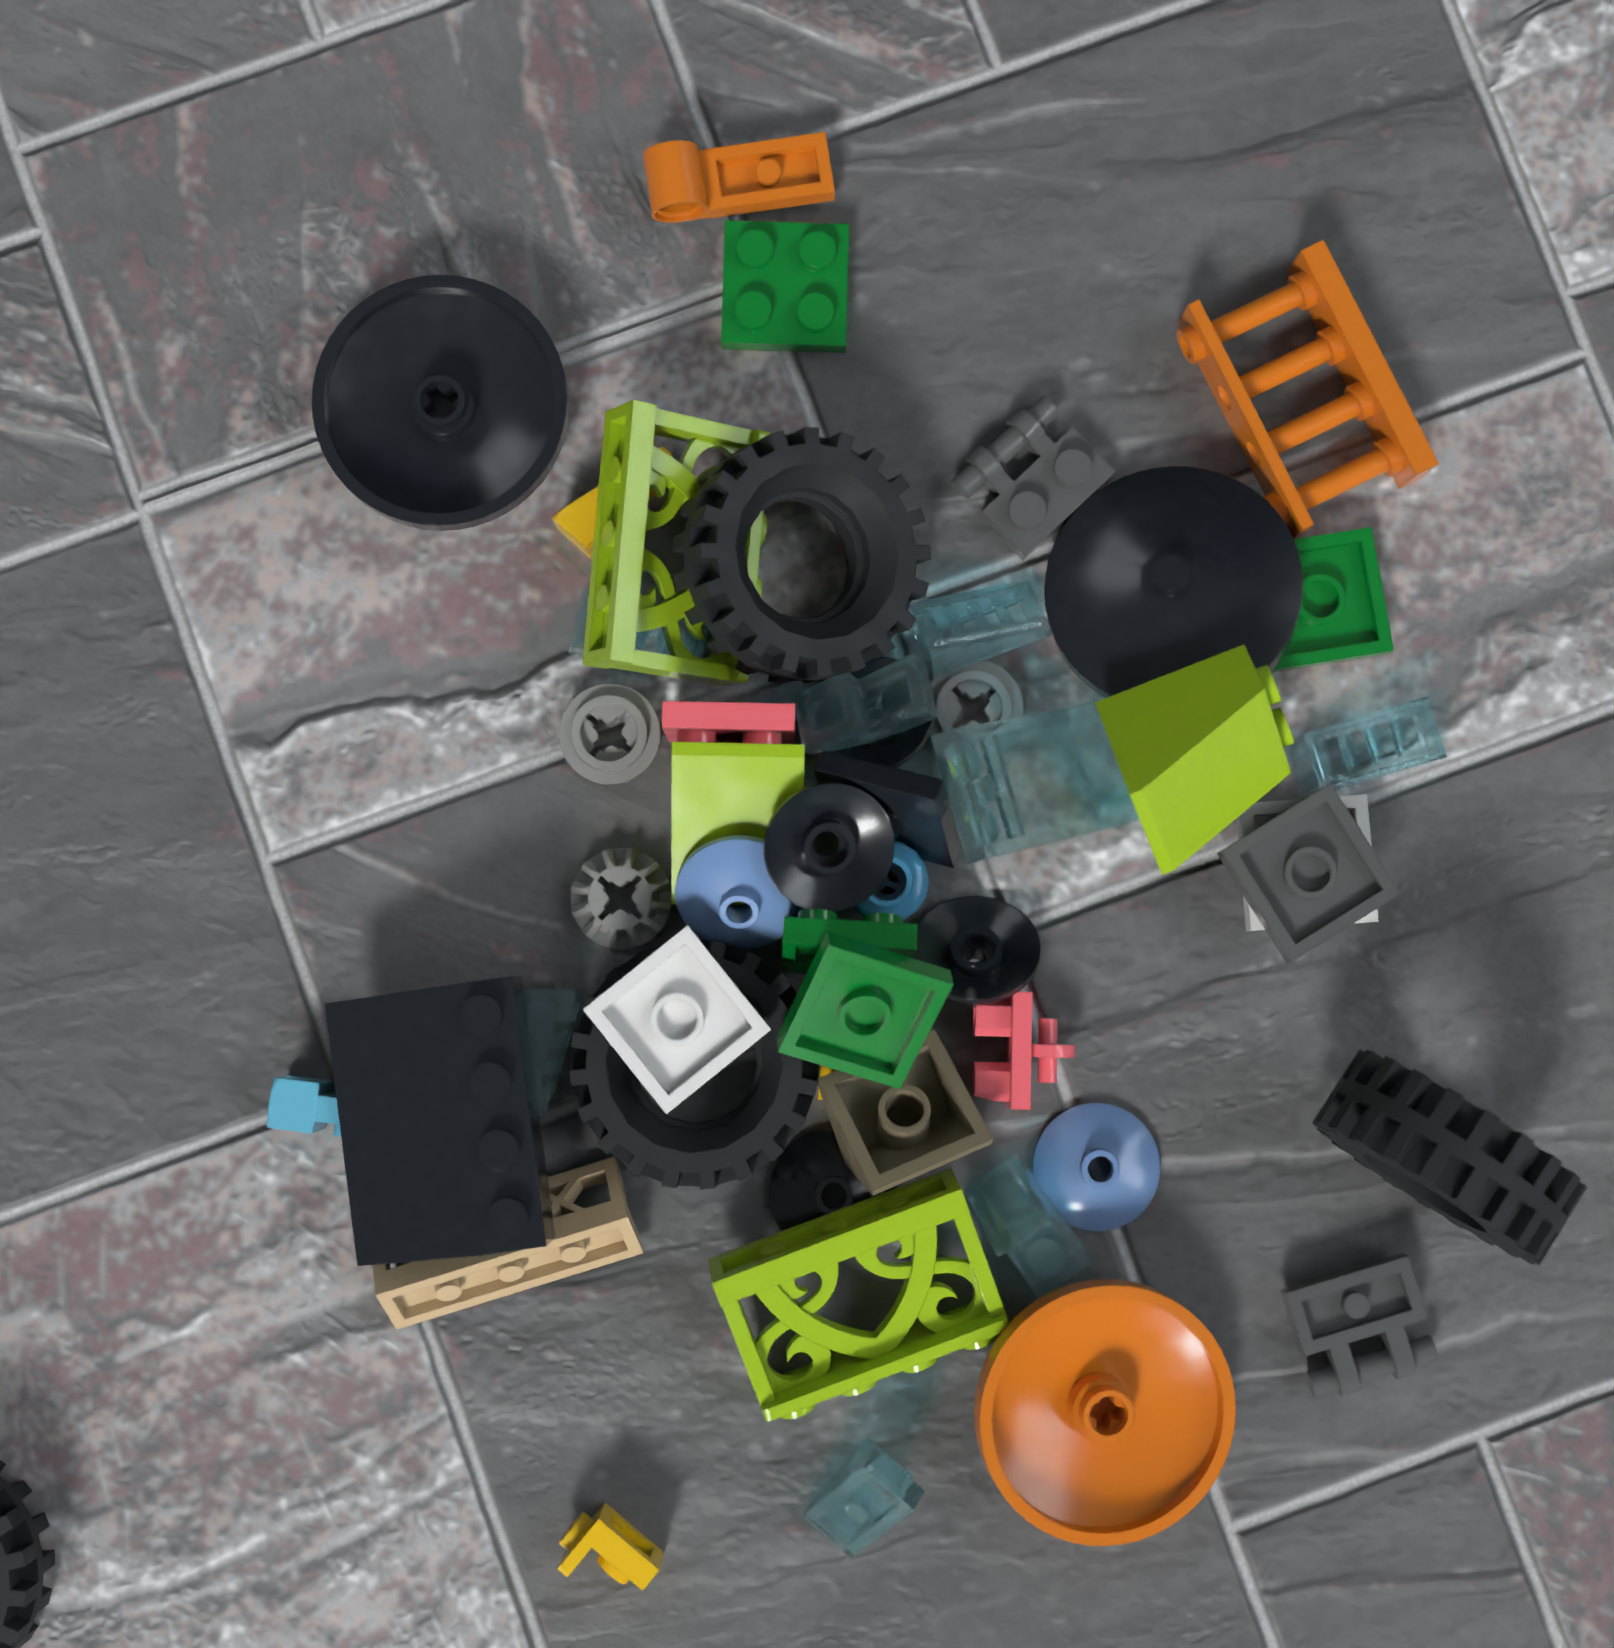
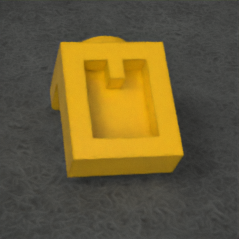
(621, 1547)

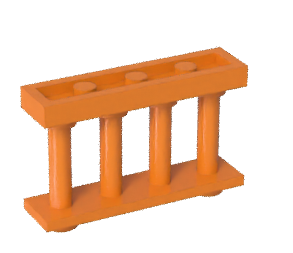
(1341, 341)

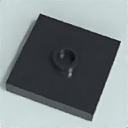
(911, 800)

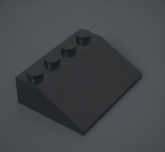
(440, 1122)

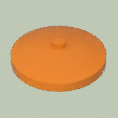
(1104, 1412)

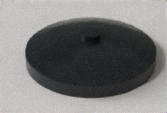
(440, 402)
(1169, 576)

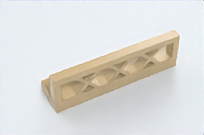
(581, 1243)

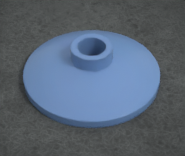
(725, 873)
(1070, 1145)

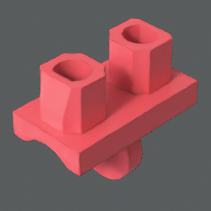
(1012, 1079)

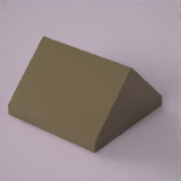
(905, 1131)

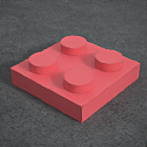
(729, 722)

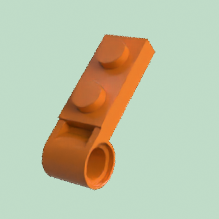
(737, 178)

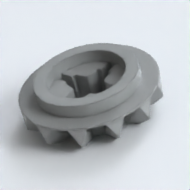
(974, 682)
(608, 705)
(621, 928)

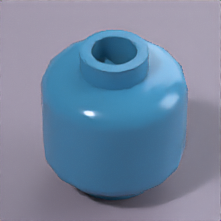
(910, 889)

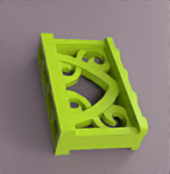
(618, 556)
(863, 1356)

